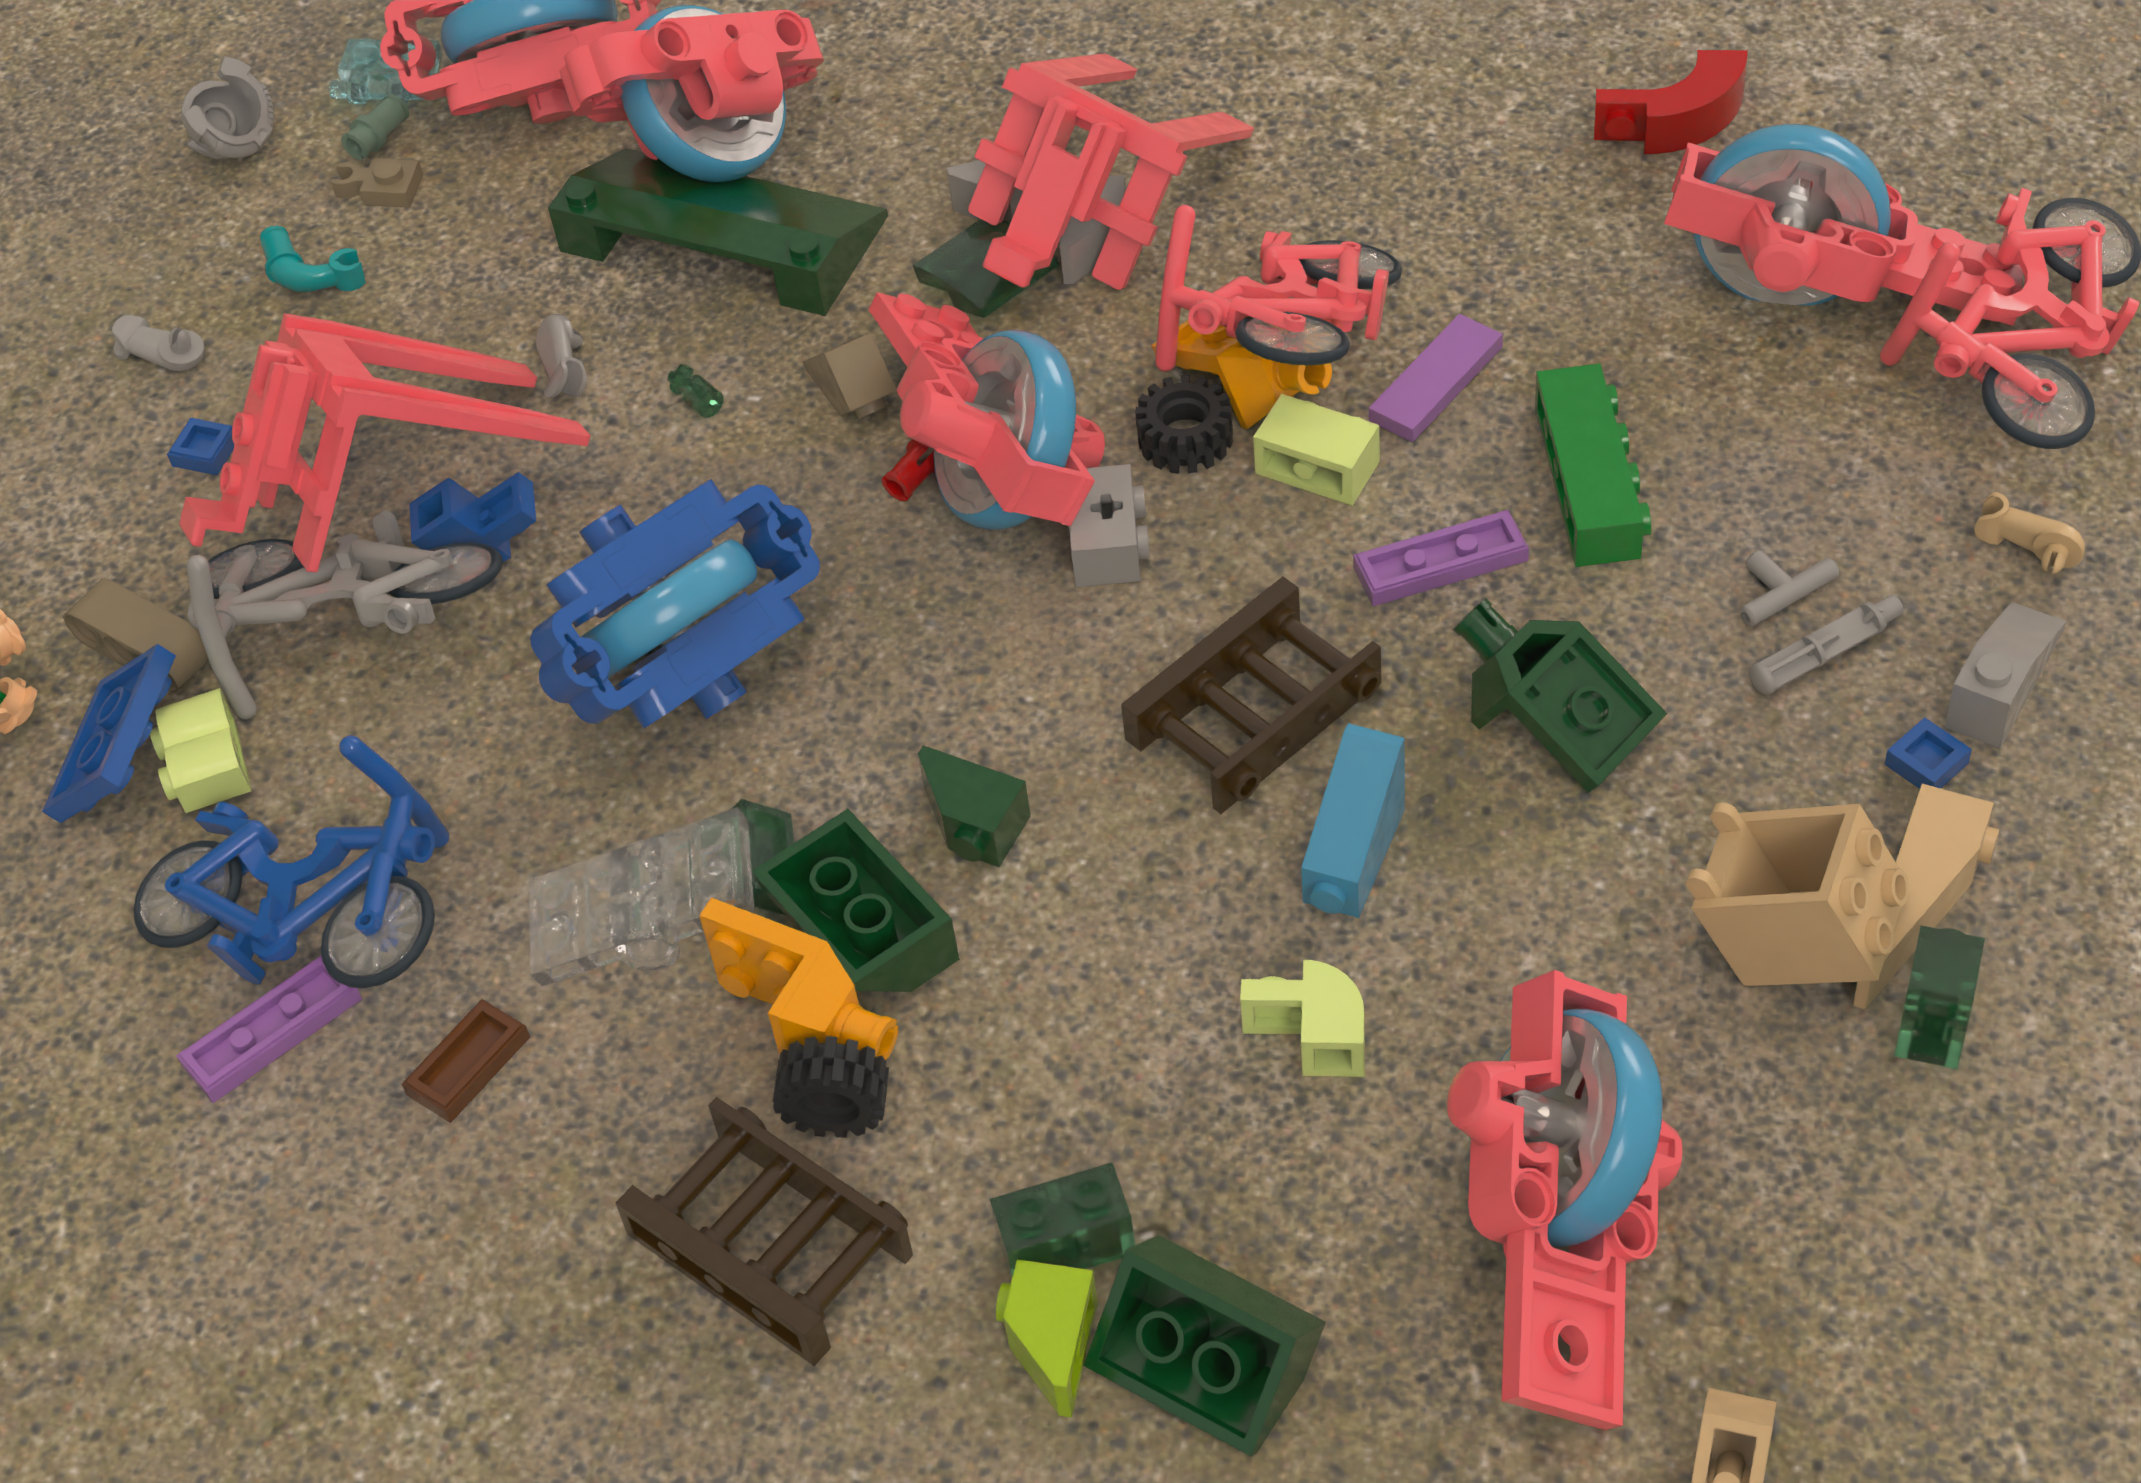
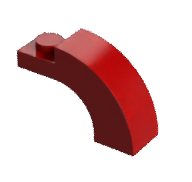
(1677, 113)

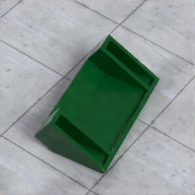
(799, 233)

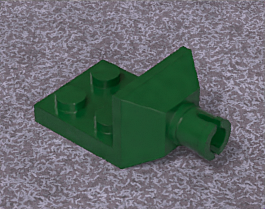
(1560, 689)

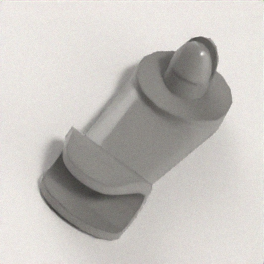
(554, 345)
(173, 349)

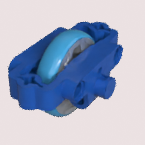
(633, 565)

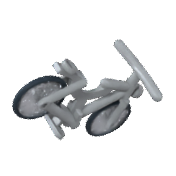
(269, 585)

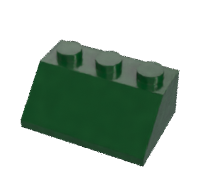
(862, 903)
(1202, 1343)

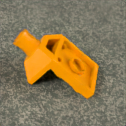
(1247, 378)
(795, 975)

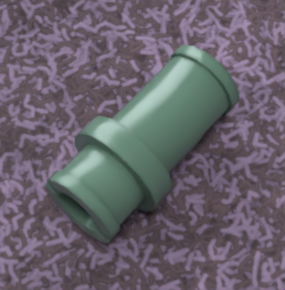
(370, 131)

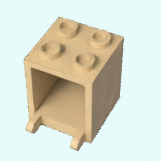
(1799, 894)

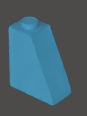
(1355, 821)

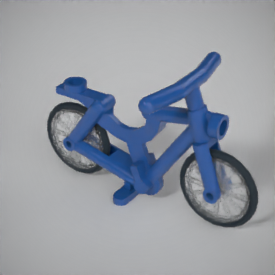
(370, 933)

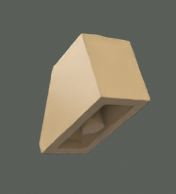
(1733, 1438)

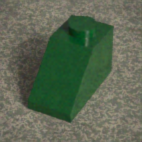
(974, 805)

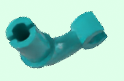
(289, 270)

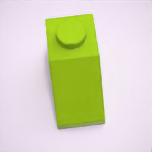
(1049, 1326)

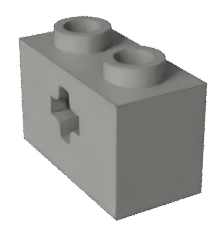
(1105, 531)

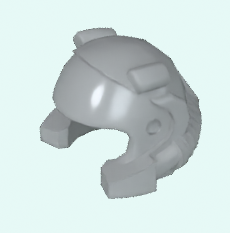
(229, 116)

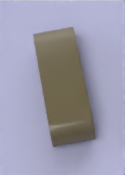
(127, 625)

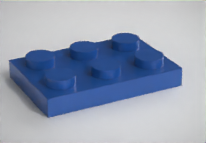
(110, 734)

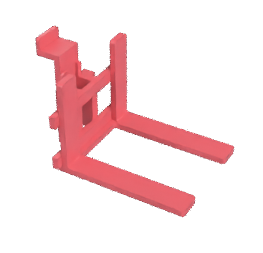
(1060, 185)

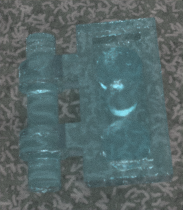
(368, 77)

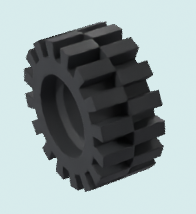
(1187, 445)
(831, 1087)

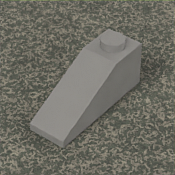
(2002, 673)

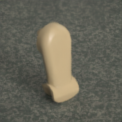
(2049, 539)

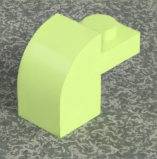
(1320, 1008)

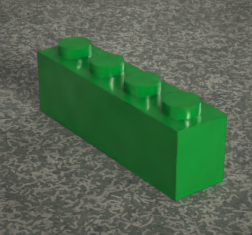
(1590, 465)

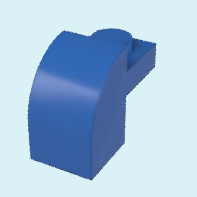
(455, 515)

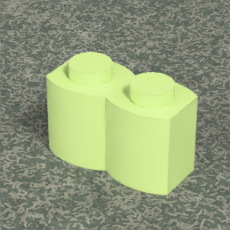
(200, 751)

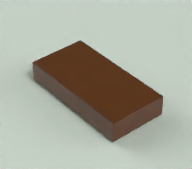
(466, 1060)

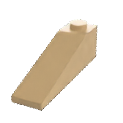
(1940, 860)

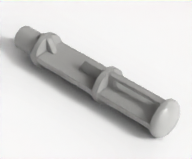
(1824, 644)

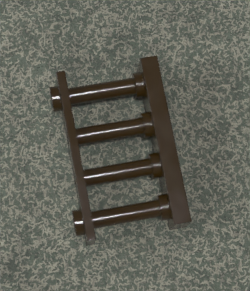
(1236, 649)
(752, 1285)

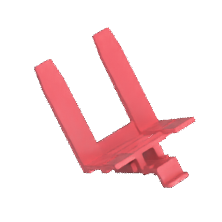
(325, 364)

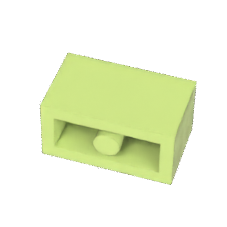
(1316, 449)

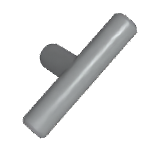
(1783, 588)

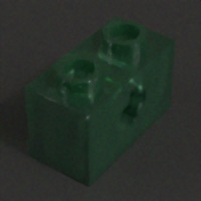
(1939, 996)
(1065, 1221)

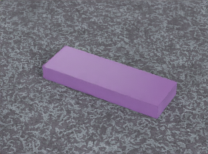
(1435, 377)
(1440, 557)
(266, 1029)

